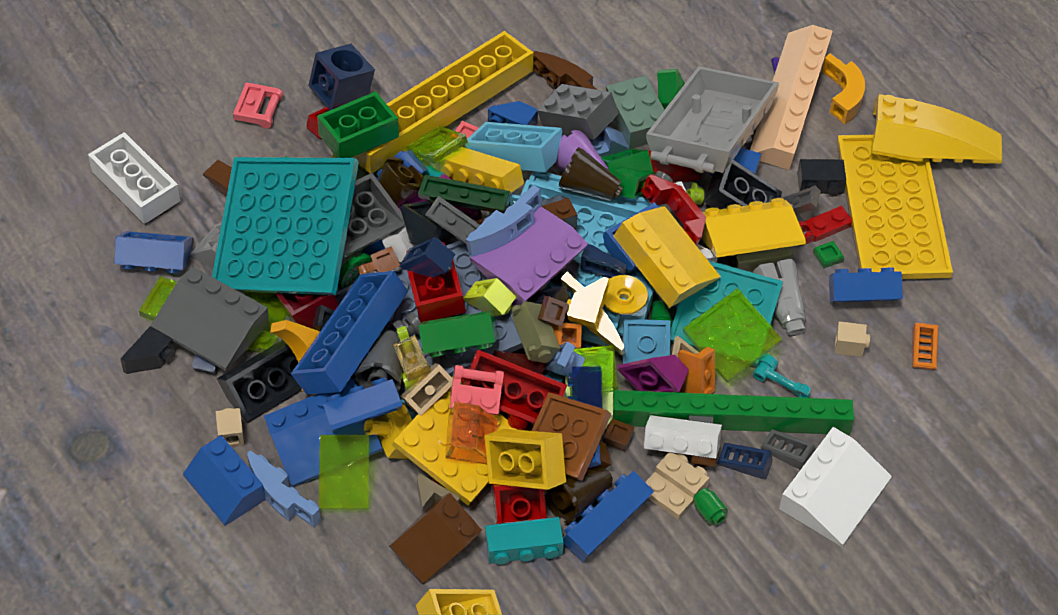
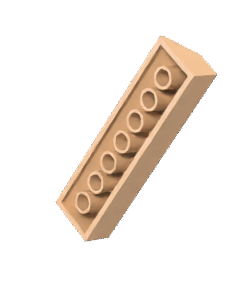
(797, 77)

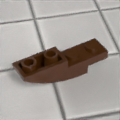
(560, 71)

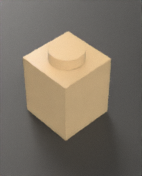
(851, 339)
(230, 426)

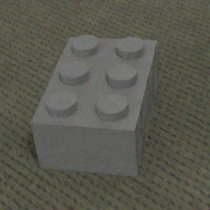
(578, 110)

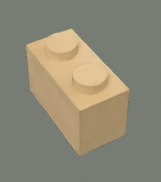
(427, 389)

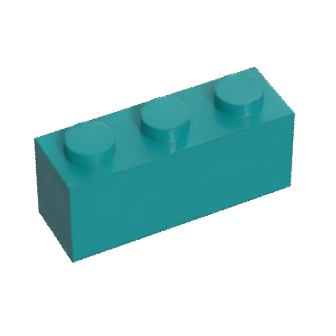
(524, 540)

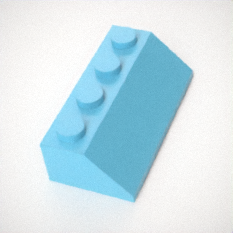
(526, 145)

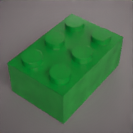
(358, 126)
(458, 333)

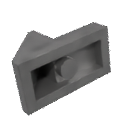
(804, 202)

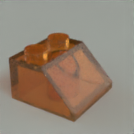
(467, 432)

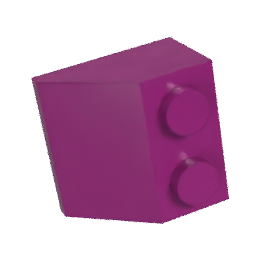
(655, 374)

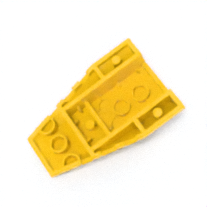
(923, 130)

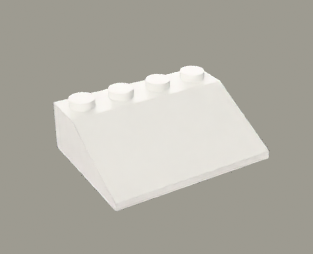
(835, 487)

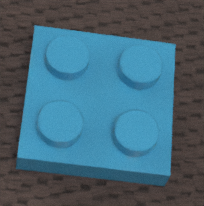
(645, 339)

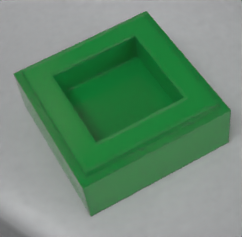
(828, 254)

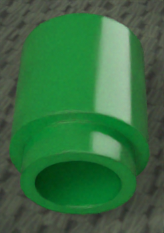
(710, 506)

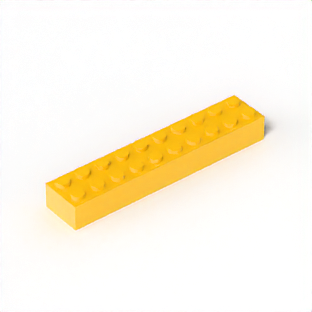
(452, 94)

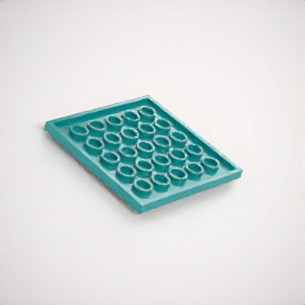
(285, 224)

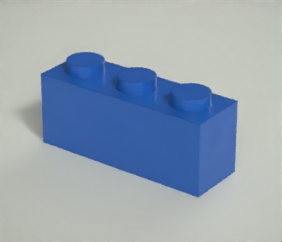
(865, 285)

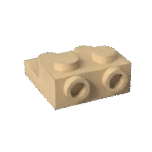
(676, 484)

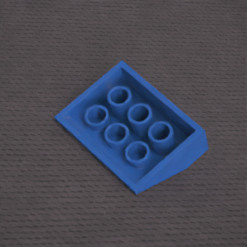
(298, 431)

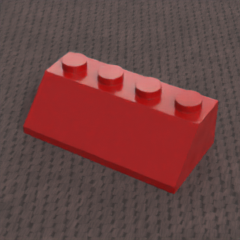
(522, 389)

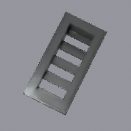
(803, 448)

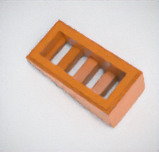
(928, 330)

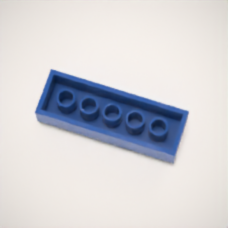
(349, 333)

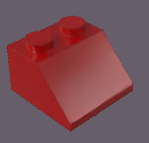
(517, 503)

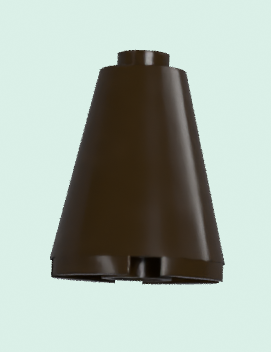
(589, 177)
(399, 180)
(575, 496)

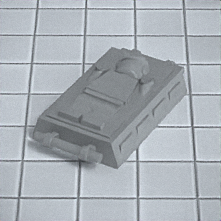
(710, 119)

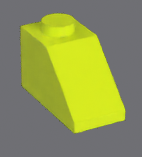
(490, 296)

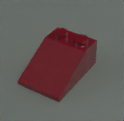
(302, 307)

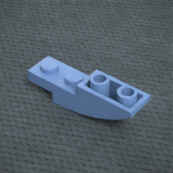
(502, 228)
(279, 495)

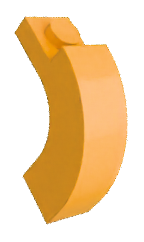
(851, 80)

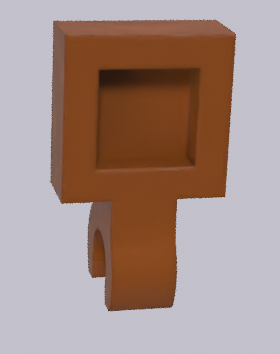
(381, 262)

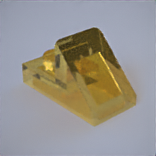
(411, 358)

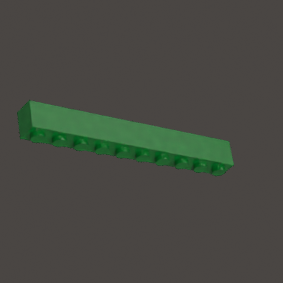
(737, 411)

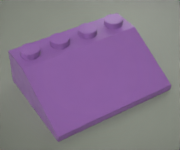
(532, 257)

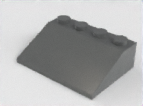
(371, 215)
(211, 318)

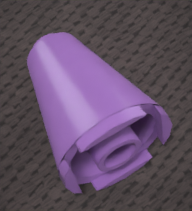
(569, 145)

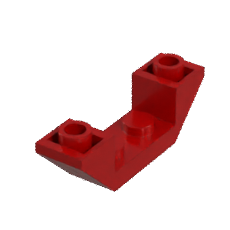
(666, 192)

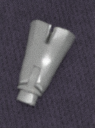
(790, 304)

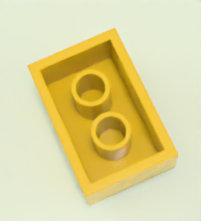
(525, 458)

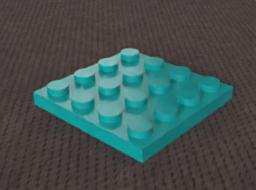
(758, 289)

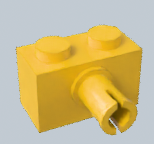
(388, 429)

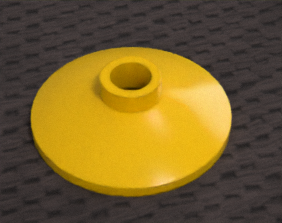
(629, 288)

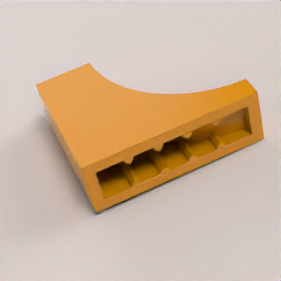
(296, 336)

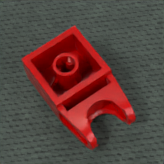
(438, 295)

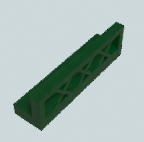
(465, 194)

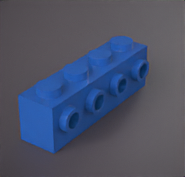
(607, 516)

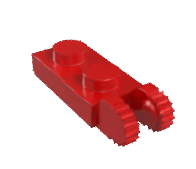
(825, 224)

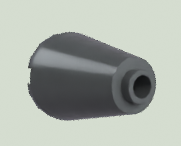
(380, 362)

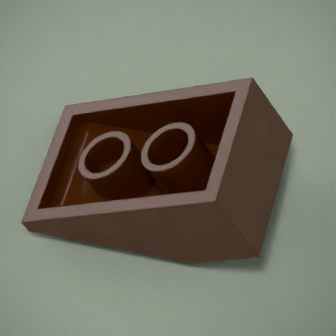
(435, 537)

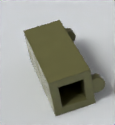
(752, 260)
(536, 335)

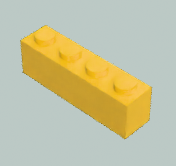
(482, 170)

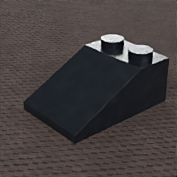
(738, 187)

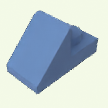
(609, 142)
(564, 360)

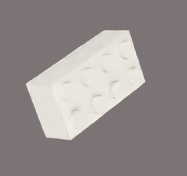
(134, 177)

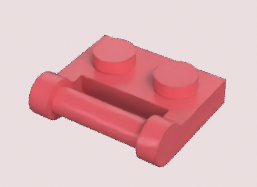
(251, 102)
(486, 398)

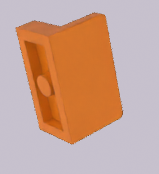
(700, 373)

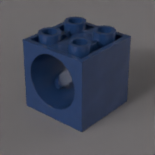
(340, 76)

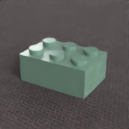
(637, 109)

